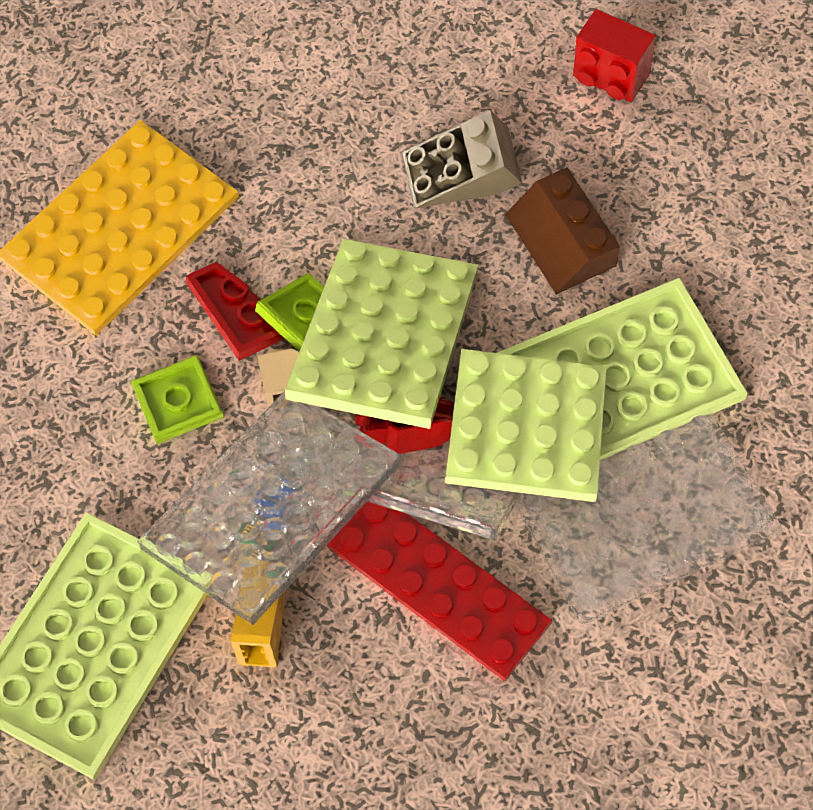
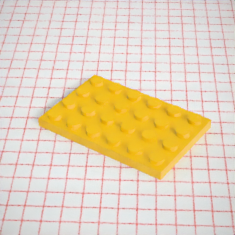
(118, 226)

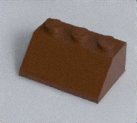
(563, 231)

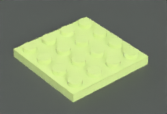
(527, 425)

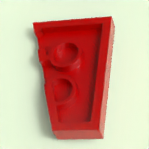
(232, 310)

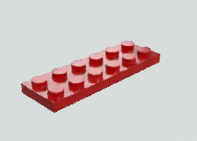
(441, 586)

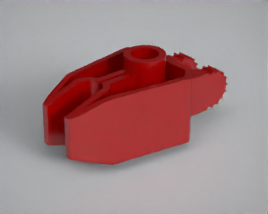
(409, 438)

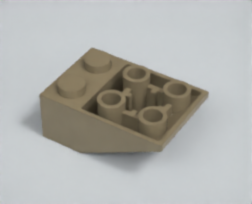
(463, 163)

